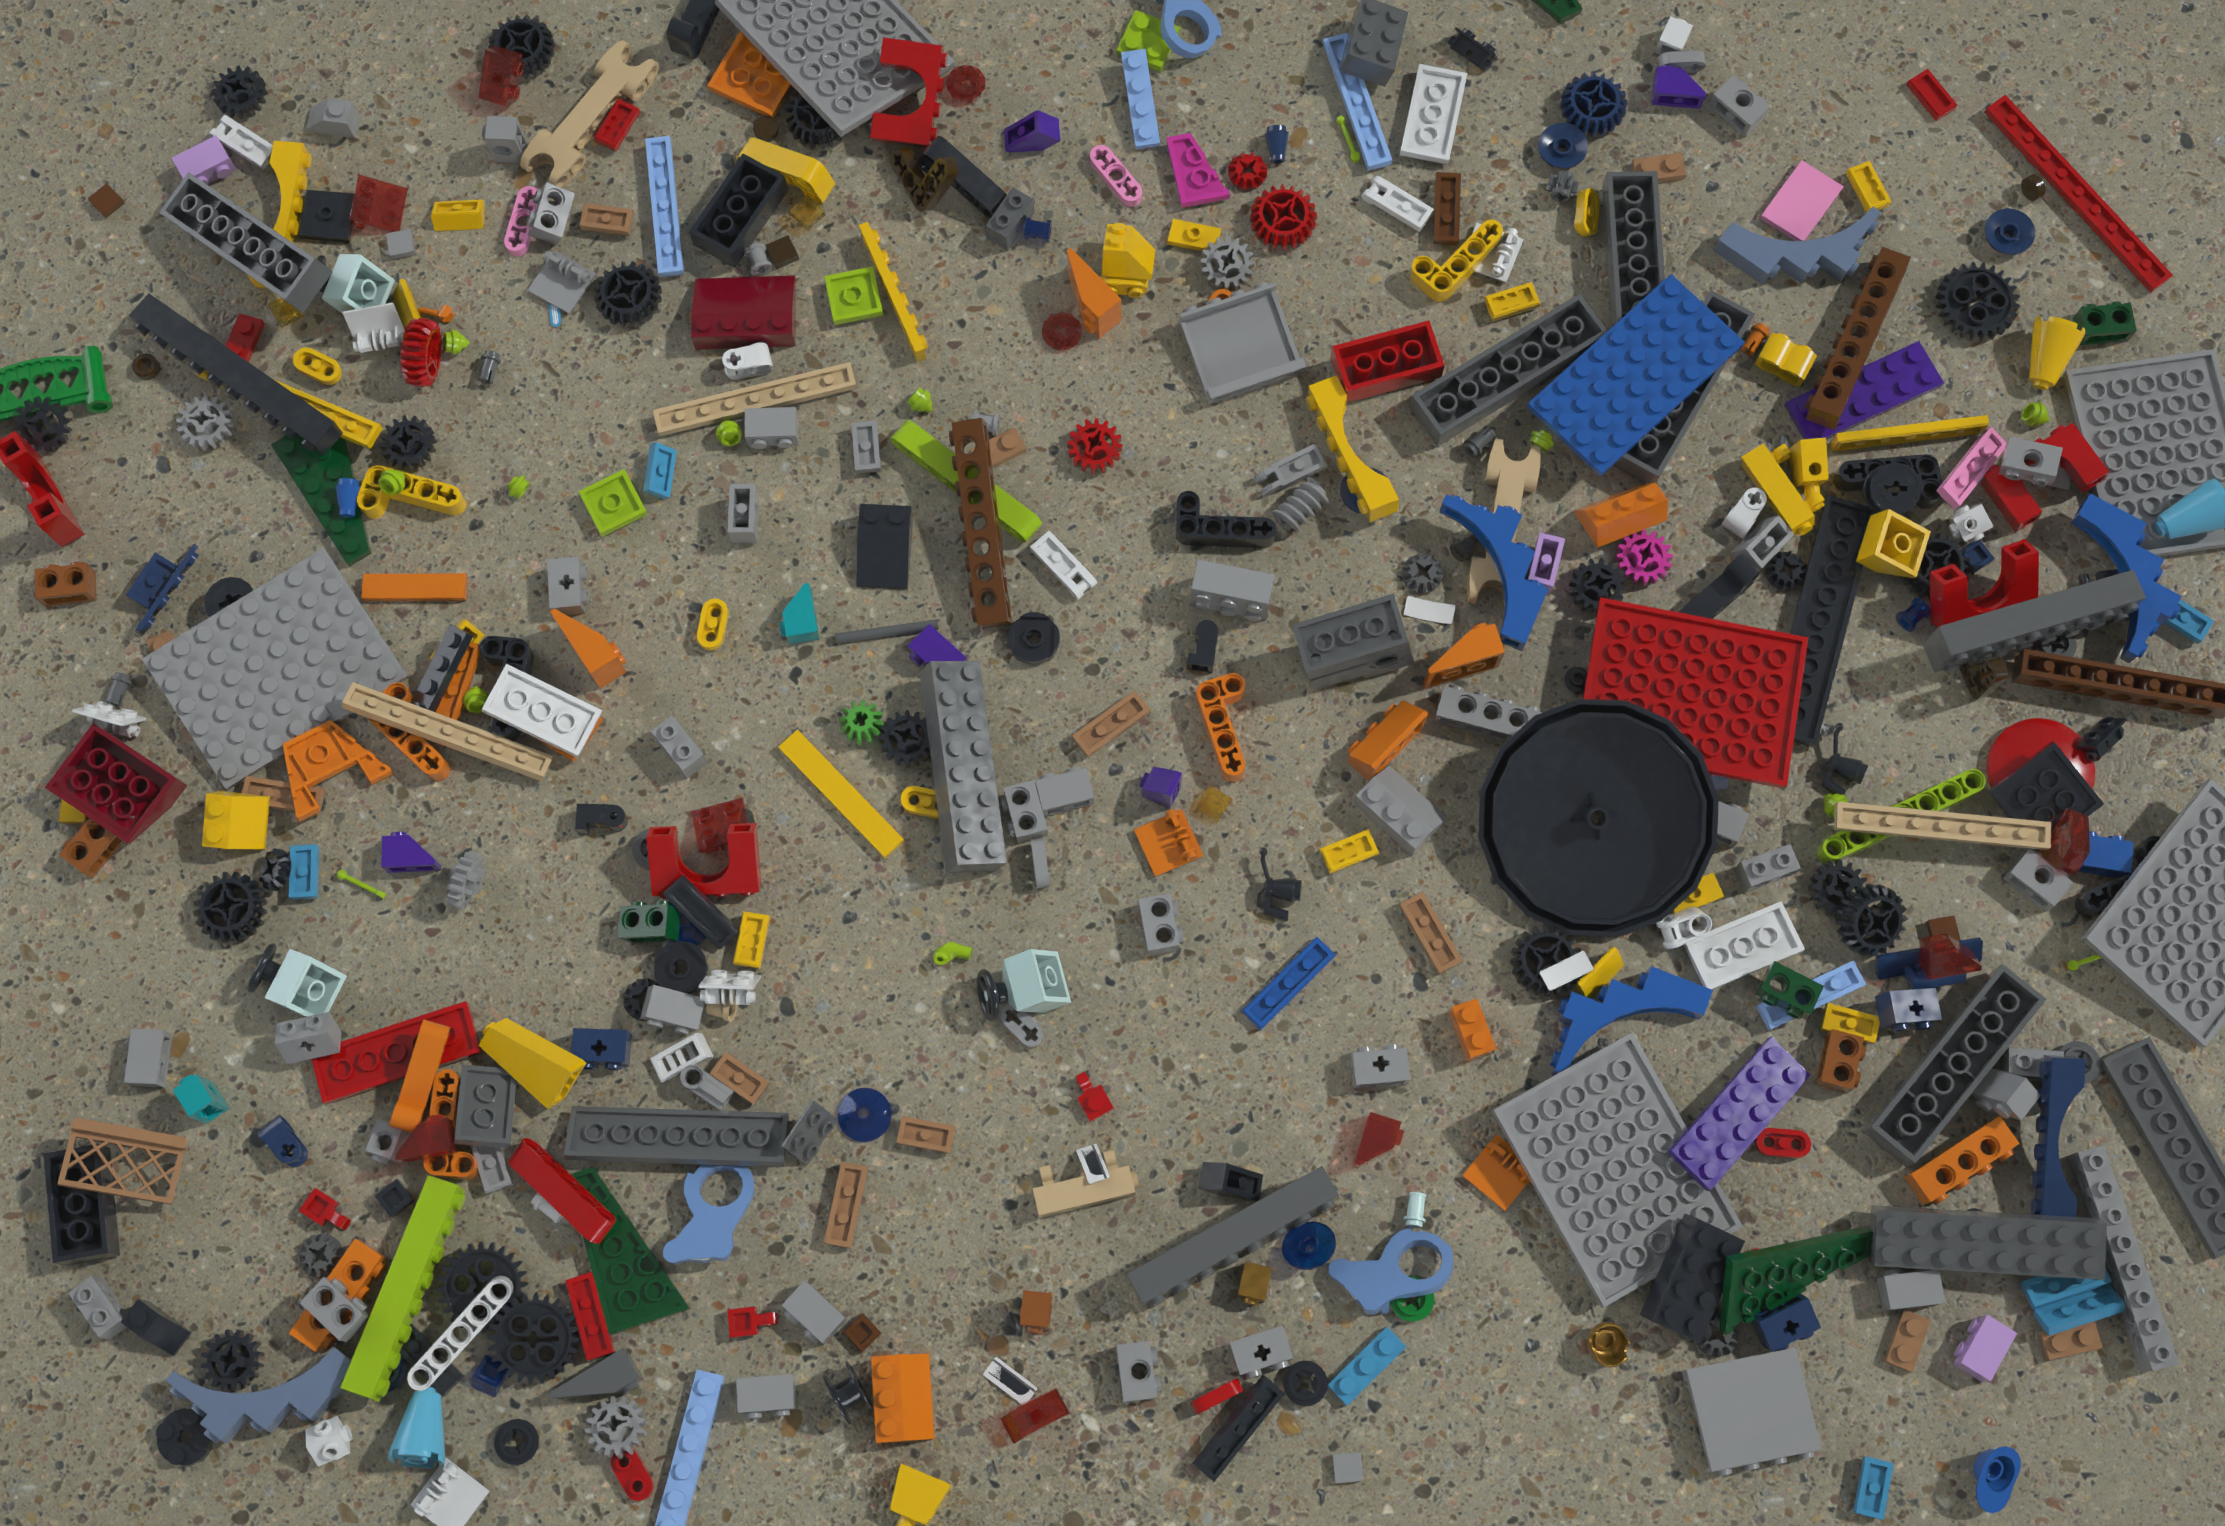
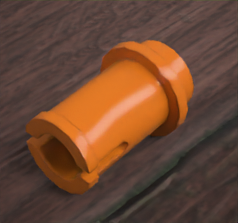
(1758, 333)

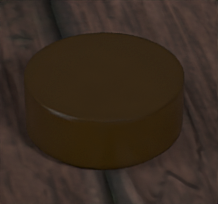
(765, 128)
(2033, 187)
(146, 366)

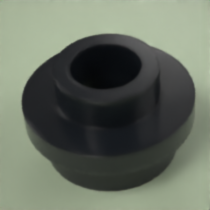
(1573, 685)

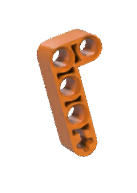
(1224, 730)
(408, 741)
(420, 1076)
(452, 1162)

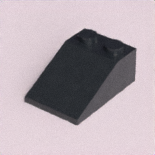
(884, 546)

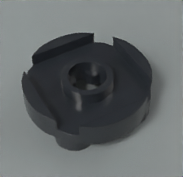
(1043, 649)
(680, 952)
(169, 1435)

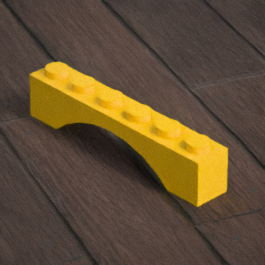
(290, 165)
(1373, 490)

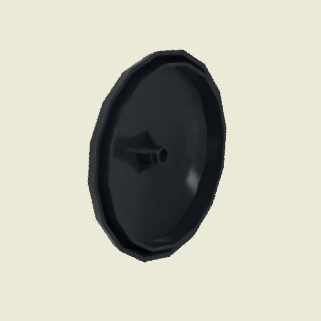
(1652, 829)

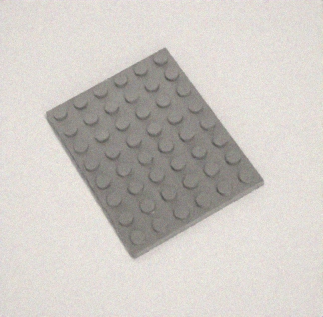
(833, 52)
(2156, 433)
(272, 667)
(2170, 920)
(1603, 1167)

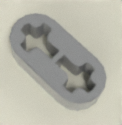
(1687, 60)
(1040, 863)
(1017, 1032)

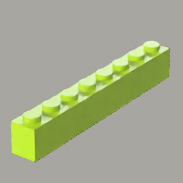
(403, 1289)

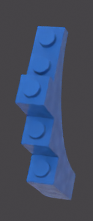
(1495, 532)
(2120, 538)
(1657, 993)

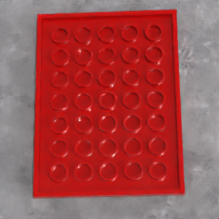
(1714, 679)

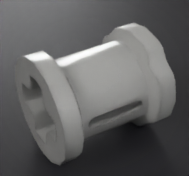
(758, 259)
(992, 421)

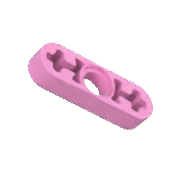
(1115, 165)
(518, 211)

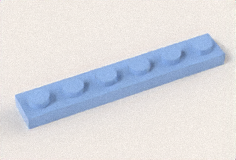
(1358, 107)
(664, 206)
(690, 1449)

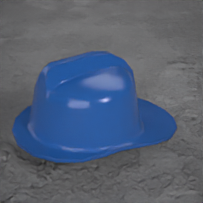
(1996, 1477)

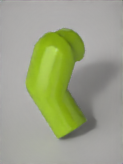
(950, 951)

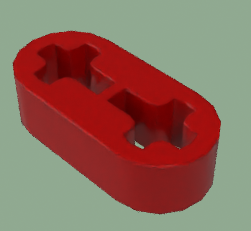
(1217, 1396)

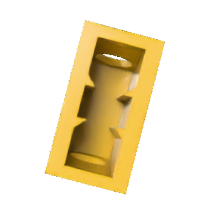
(1809, 465)
(917, 1496)

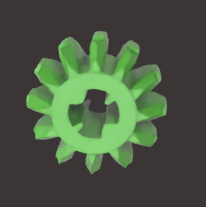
(853, 729)

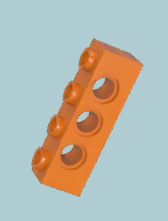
(1924, 1180)
(373, 1263)

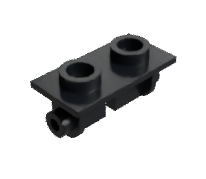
(1466, 42)
(2102, 736)

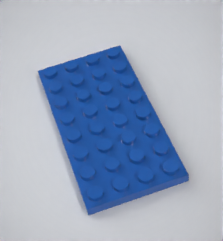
(1635, 375)

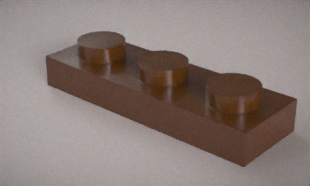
(1447, 208)

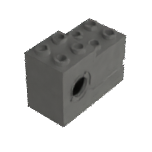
(1353, 643)

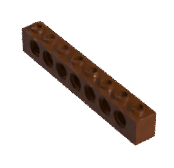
(1829, 411)
(1000, 611)
(2119, 683)

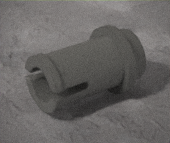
(488, 367)
(1474, 446)
(118, 688)

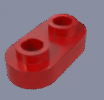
(1781, 1143)
(632, 1473)

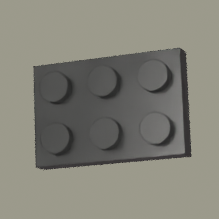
(485, 1107)

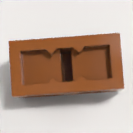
(65, 589)
(97, 850)
(1833, 1059)
(1036, 1312)

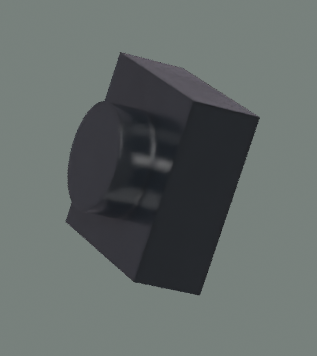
(394, 1198)

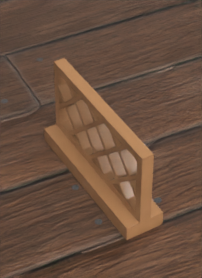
(126, 1137)

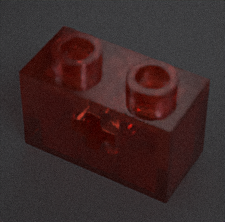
(500, 76)

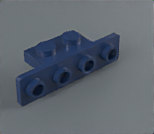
(154, 583)
(1907, 964)

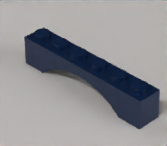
(2061, 1082)

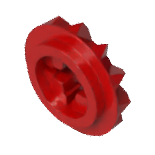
(1247, 181)

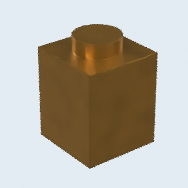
(1254, 1283)

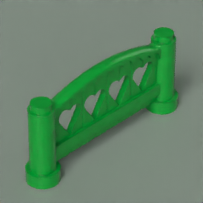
(87, 388)

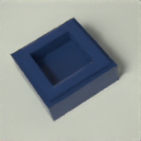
(1979, 556)

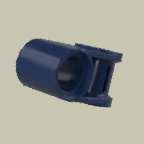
(281, 1138)

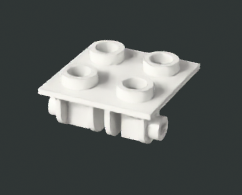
(1502, 258)
(374, 327)
(105, 716)
(719, 979)
(449, 1496)

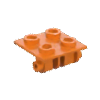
(1168, 842)
(1498, 1173)

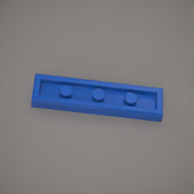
(1288, 983)

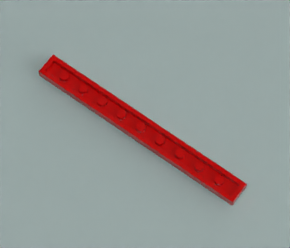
(2078, 194)

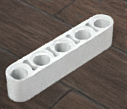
(454, 1345)

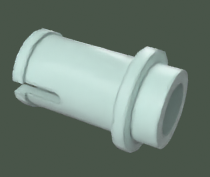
(1415, 1210)

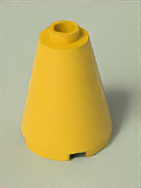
(2052, 349)

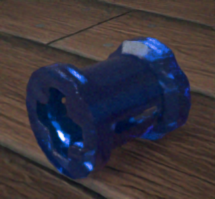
(1037, 229)
(1913, 614)

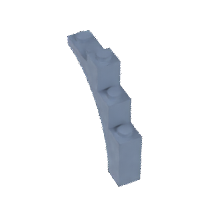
(1765, 256)
(267, 1408)

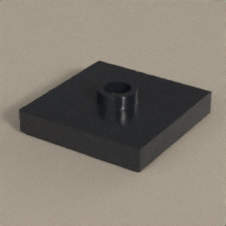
(327, 216)

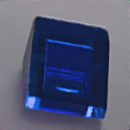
(488, 1377)

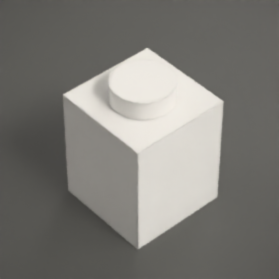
(1674, 36)

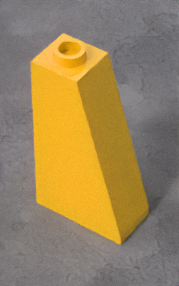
(532, 1061)

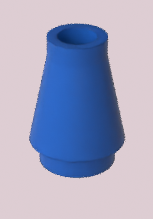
(347, 492)

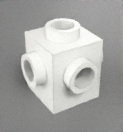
(1978, 523)
(328, 1440)

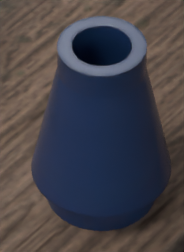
(1276, 141)

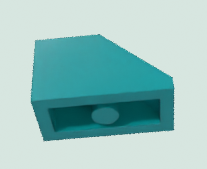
(799, 618)

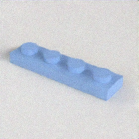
(1140, 99)
(1836, 984)

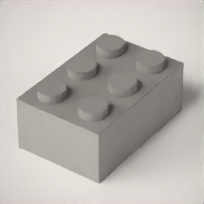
(1231, 590)

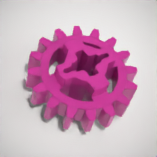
(1654, 561)

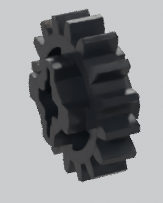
(239, 92)
(53, 426)
(417, 447)
(1603, 576)
(898, 733)
(1834, 878)
(236, 1349)

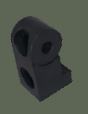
(1206, 638)
(599, 816)

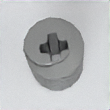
(1300, 505)

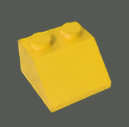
(1127, 253)
(1893, 545)
(235, 820)

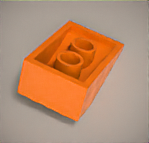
(1095, 299)
(1472, 654)
(600, 657)

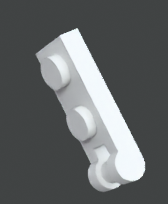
(243, 142)
(1398, 203)
(1062, 564)

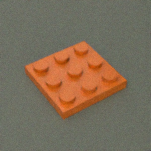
(750, 79)

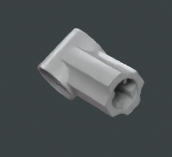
(707, 1088)

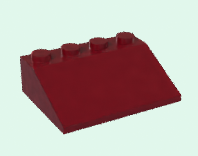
(744, 312)
(115, 785)

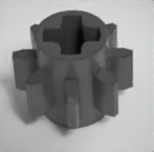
(1562, 186)

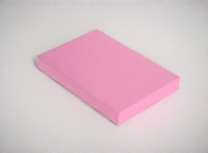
(1801, 202)

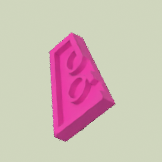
(1192, 173)

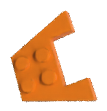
(321, 755)

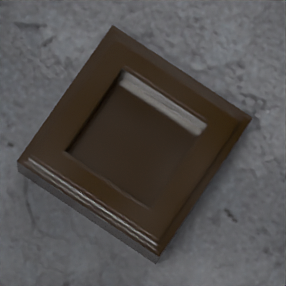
(782, 252)

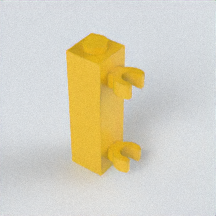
(1780, 493)

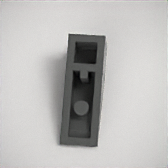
(610, 1376)

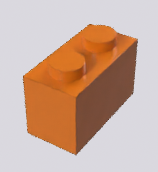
(1472, 1030)

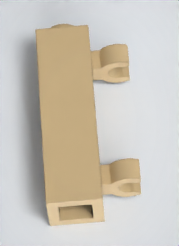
(1078, 1193)

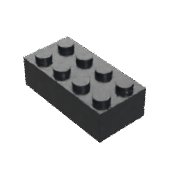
(739, 210)
(80, 1220)
(1691, 1278)

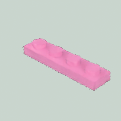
(1972, 467)

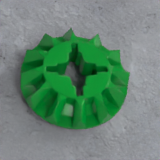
(1411, 1313)

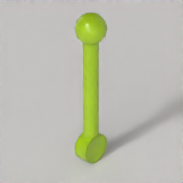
(1355, 156)
(342, 874)
(2073, 965)

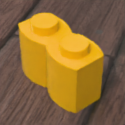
(1786, 359)

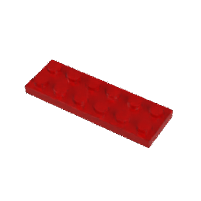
(385, 1053)

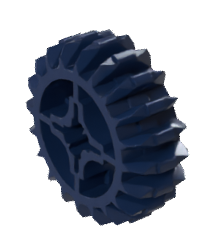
(1607, 110)

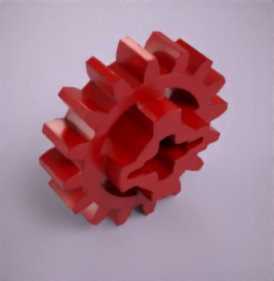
(1099, 455)

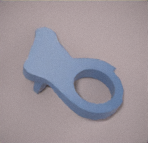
(1197, 11)
(712, 1227)
(1381, 1281)

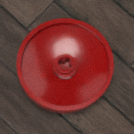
(2028, 737)

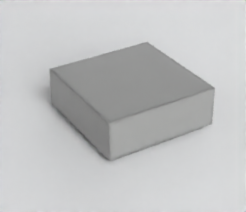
(400, 244)
(1347, 1467)

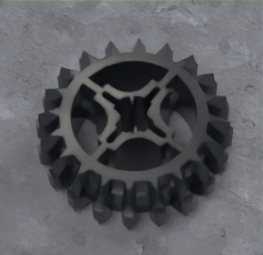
(526, 34)
(821, 131)
(612, 305)
(1948, 552)
(225, 887)
(1861, 920)
(1536, 954)

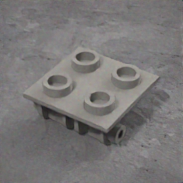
(561, 281)

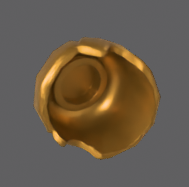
(1608, 1344)

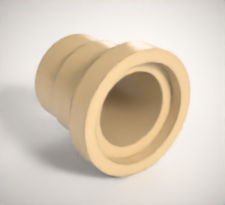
(724, 1011)

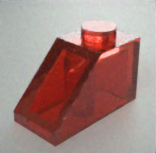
(2069, 842)
(1946, 957)
(1377, 1138)
(429, 1140)
(1034, 1416)

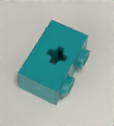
(200, 1098)

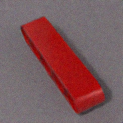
(561, 1190)

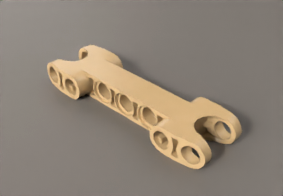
(565, 144)
(1510, 481)

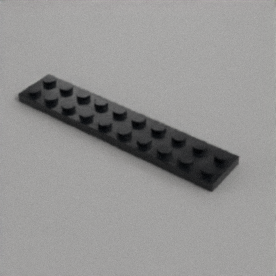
(1827, 606)

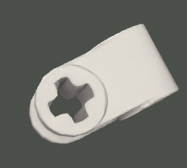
(750, 361)
(1744, 514)
(1678, 927)

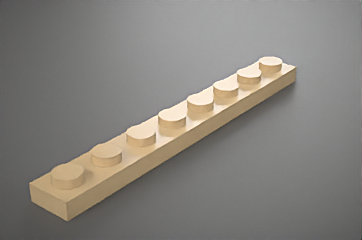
(763, 395)
(447, 731)
(1942, 826)

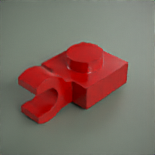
(1094, 1100)
(323, 1208)
(745, 1321)

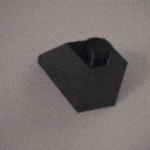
(1230, 1181)
(156, 1326)

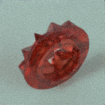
(960, 75)
(1058, 340)

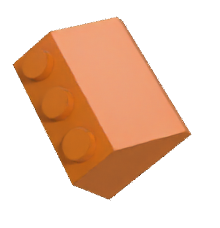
(1623, 513)
(1386, 739)
(902, 1398)

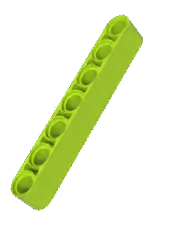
(938, 461)
(1932, 796)

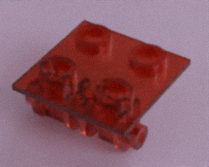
(377, 204)
(713, 824)

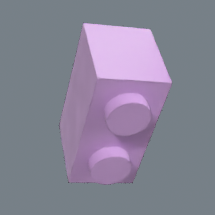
(205, 161)
(1546, 560)
(1984, 1348)

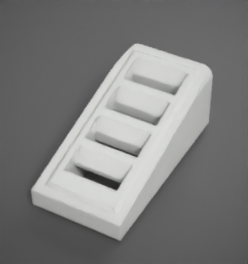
(701, 1045)

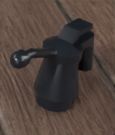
(1848, 768)
(1284, 889)

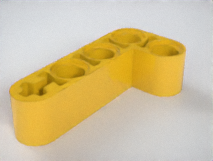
(797, 168)
(1461, 258)
(412, 495)

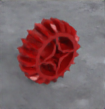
(1278, 205)
(421, 352)

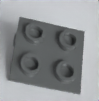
(809, 1132)

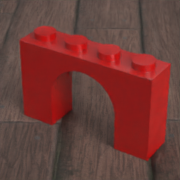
(926, 61)
(2076, 459)
(49, 505)
(2015, 585)
(739, 876)

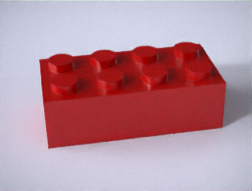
(1387, 361)

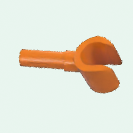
(444, 314)

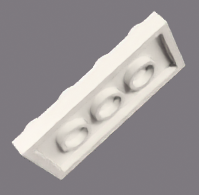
(1433, 114)
(542, 710)
(1744, 946)

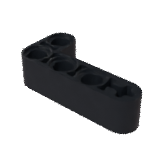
(690, 32)
(969, 180)
(1929, 481)
(1224, 524)
(1723, 590)
(507, 649)
(2103, 891)

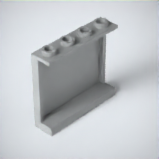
(1240, 342)
(1753, 1411)

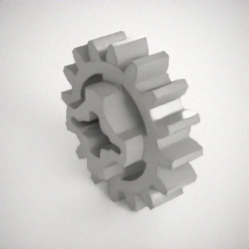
(1219, 258)
(205, 423)
(466, 879)
(607, 1420)

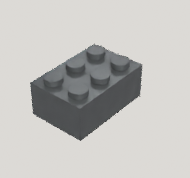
(1374, 41)

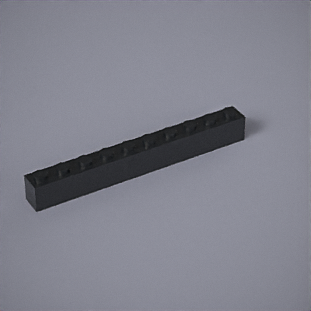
(236, 375)

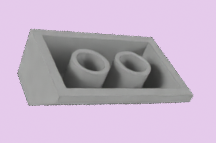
(1399, 810)

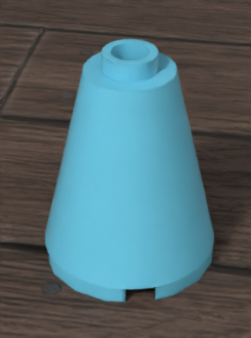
(2195, 513)
(421, 1432)

